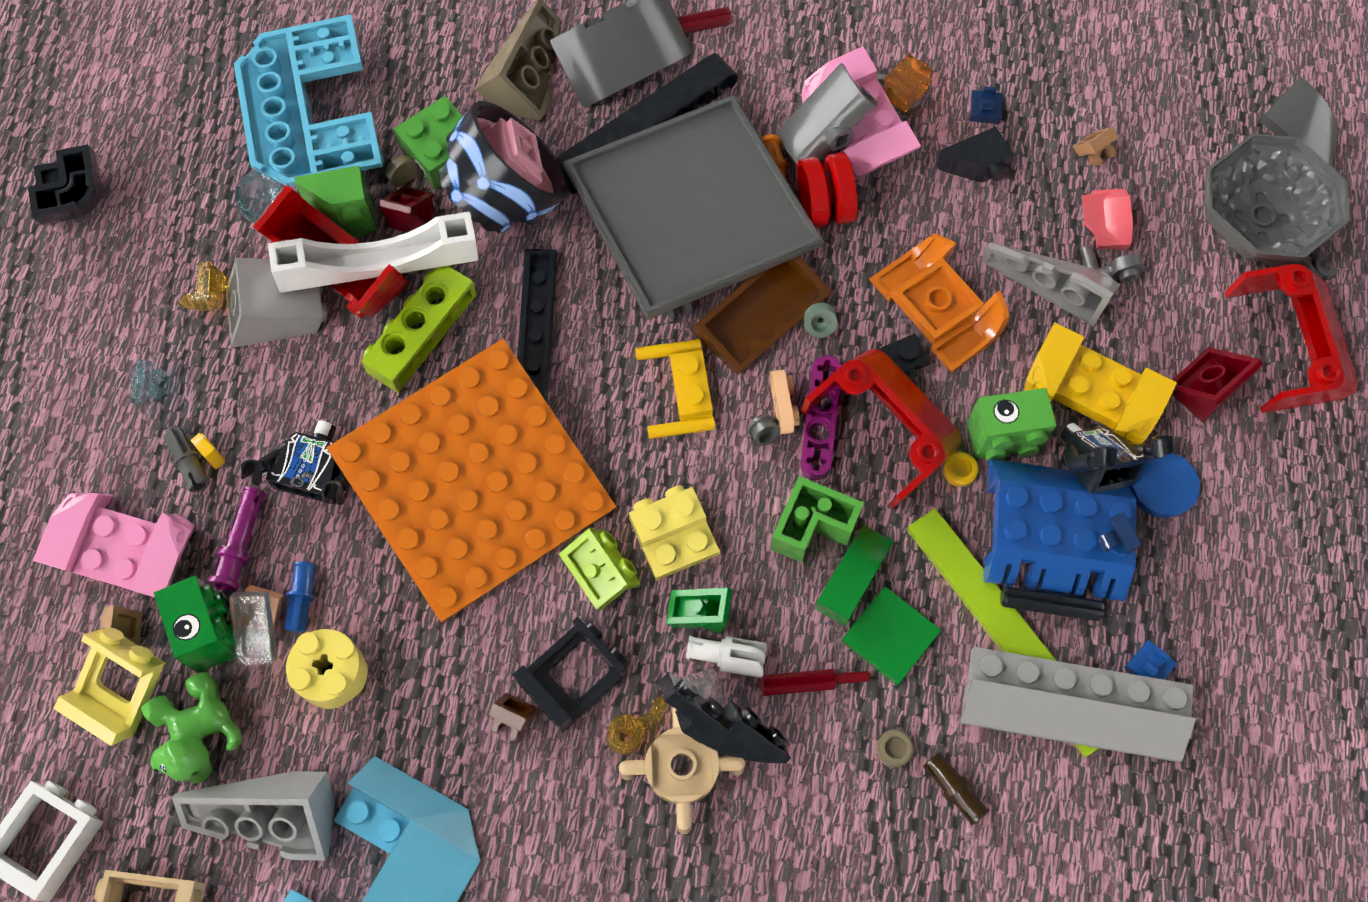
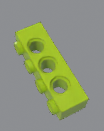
(397, 369)

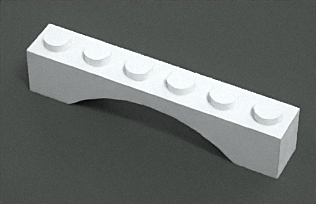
(312, 264)

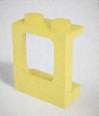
(99, 707)

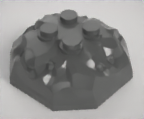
(1273, 179)

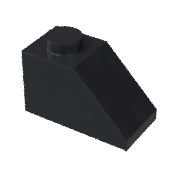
(978, 157)

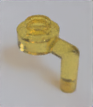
(634, 727)

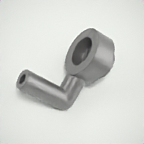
(1125, 268)

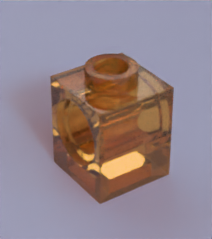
(907, 82)

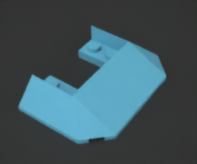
(278, 109)
(421, 830)

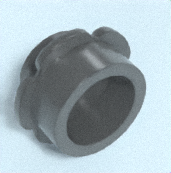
(764, 429)

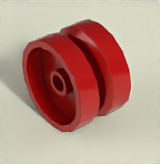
(827, 189)

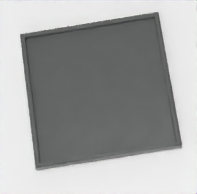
(692, 206)

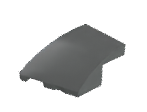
(1305, 115)

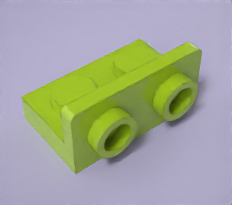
(599, 567)

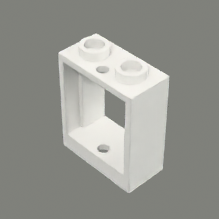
(87, 825)

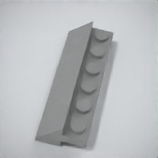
(1078, 704)

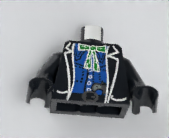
(1106, 460)
(302, 467)

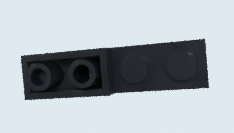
(725, 729)

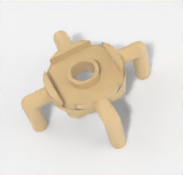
(676, 788)

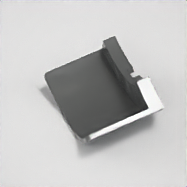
(620, 49)

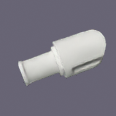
(730, 654)

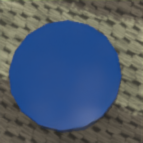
(1166, 486)

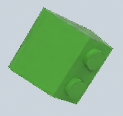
(341, 198)

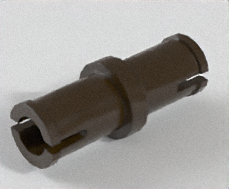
(956, 788)

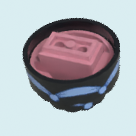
(501, 169)

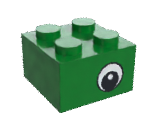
(196, 623)

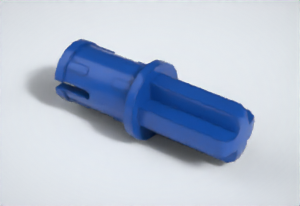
(300, 596)

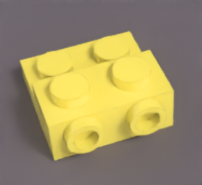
(673, 532)

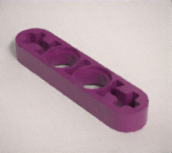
(819, 417)

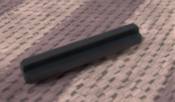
(1052, 603)

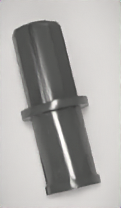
(185, 459)

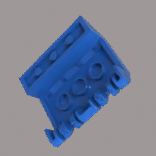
(1054, 526)

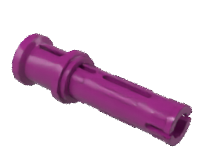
(233, 554)

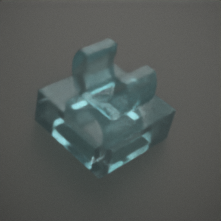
(142, 382)

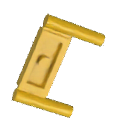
(689, 385)

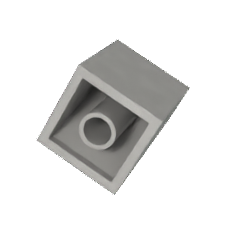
(262, 313)

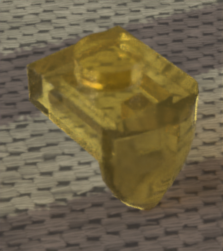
(209, 288)

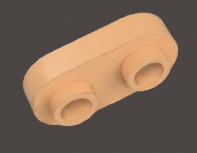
(781, 389)

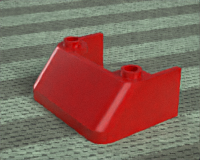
(294, 218)
(1331, 370)
(934, 433)

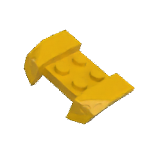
(1099, 386)

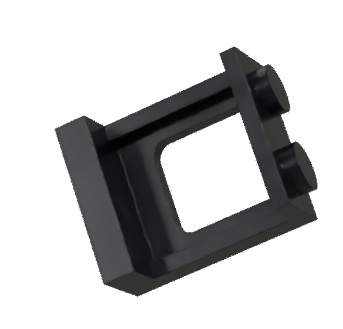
(550, 696)

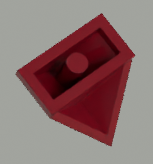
(408, 208)

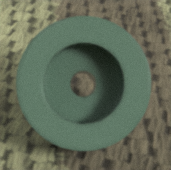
(820, 320)

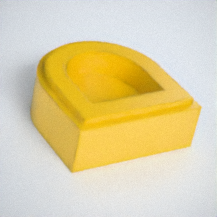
(208, 450)

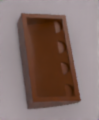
(760, 312)

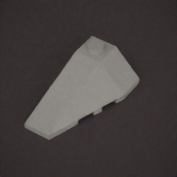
(1066, 284)

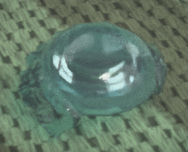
(256, 194)

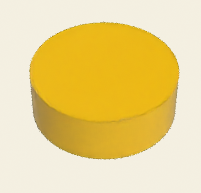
(960, 469)

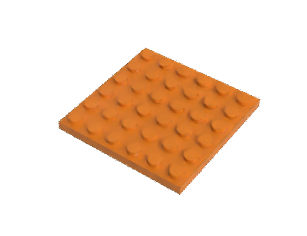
(471, 479)

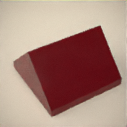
(1213, 380)

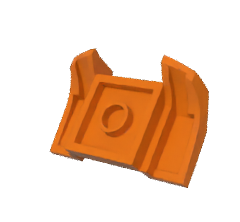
(942, 302)

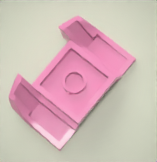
(881, 134)
(113, 545)

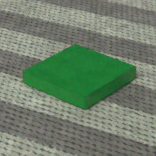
(890, 636)

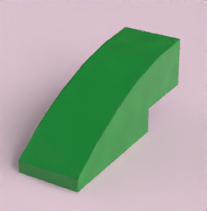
(853, 575)

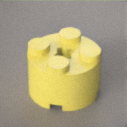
(316, 651)

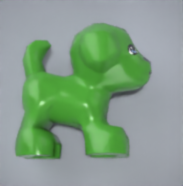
(185, 755)

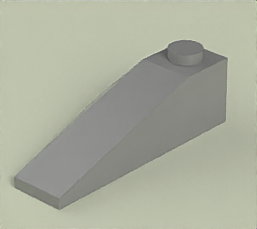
(279, 810)

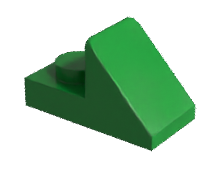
(699, 608)

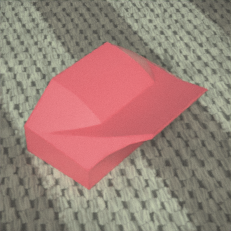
(1109, 218)

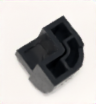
(66, 187)

